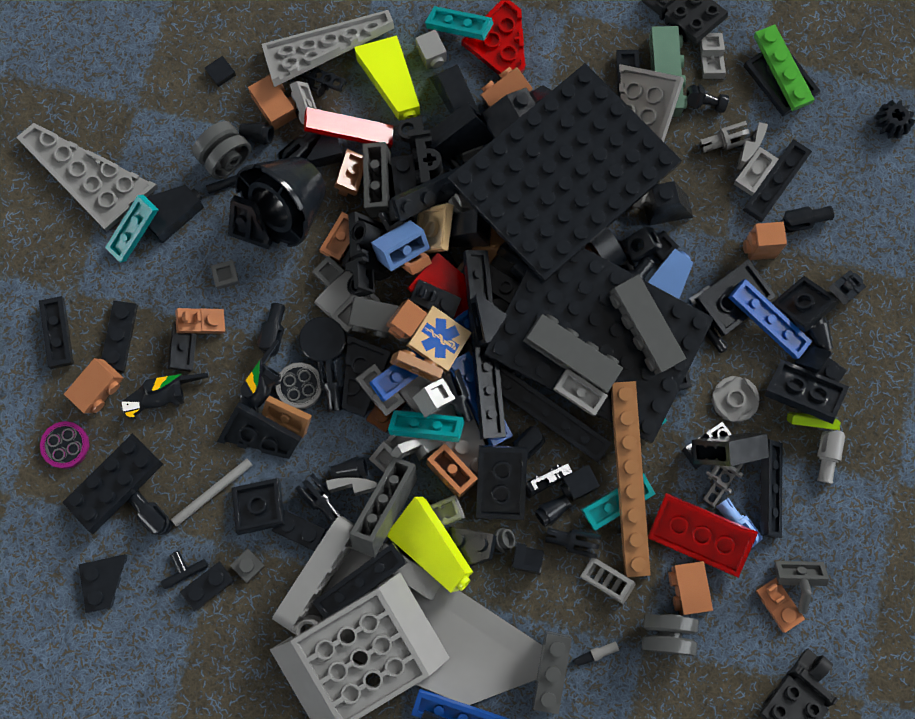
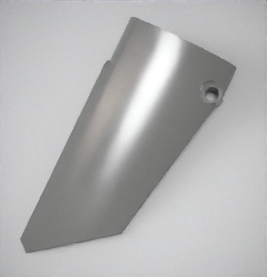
(482, 647)

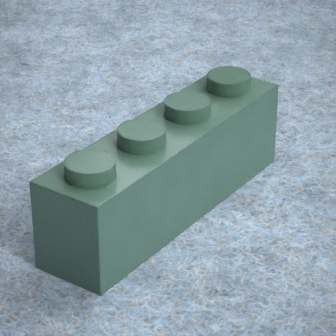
(666, 57)

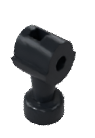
(697, 97)

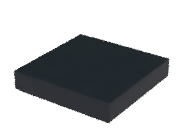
(805, 303)
(258, 506)

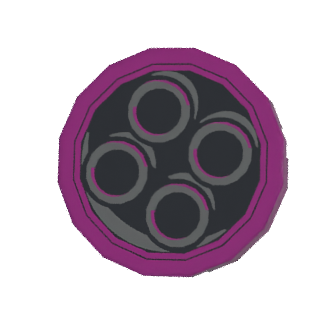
(64, 445)

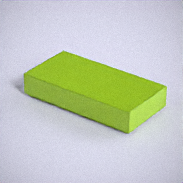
(808, 420)

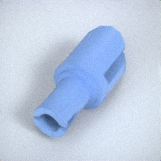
(729, 512)

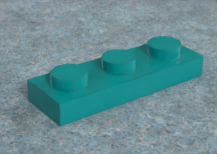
(459, 23)
(131, 228)
(432, 427)
(607, 507)

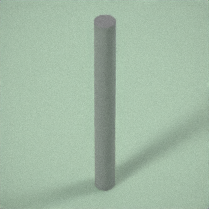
(211, 492)

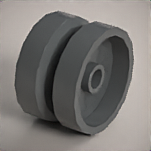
(221, 149)
(670, 632)

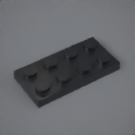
(112, 483)

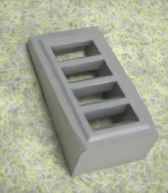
(630, 584)

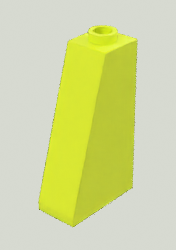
(388, 72)
(430, 545)

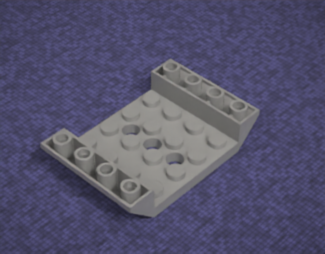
(386, 628)

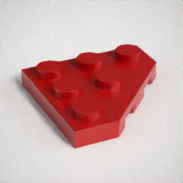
(504, 42)

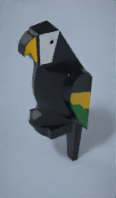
(259, 382)
(157, 393)

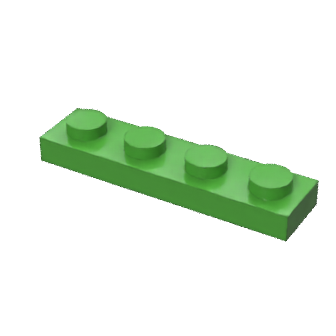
(783, 67)

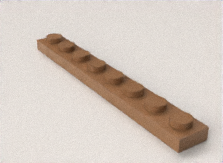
(630, 479)

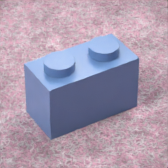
(400, 245)

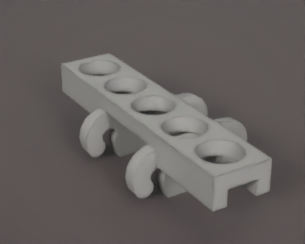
(712, 475)

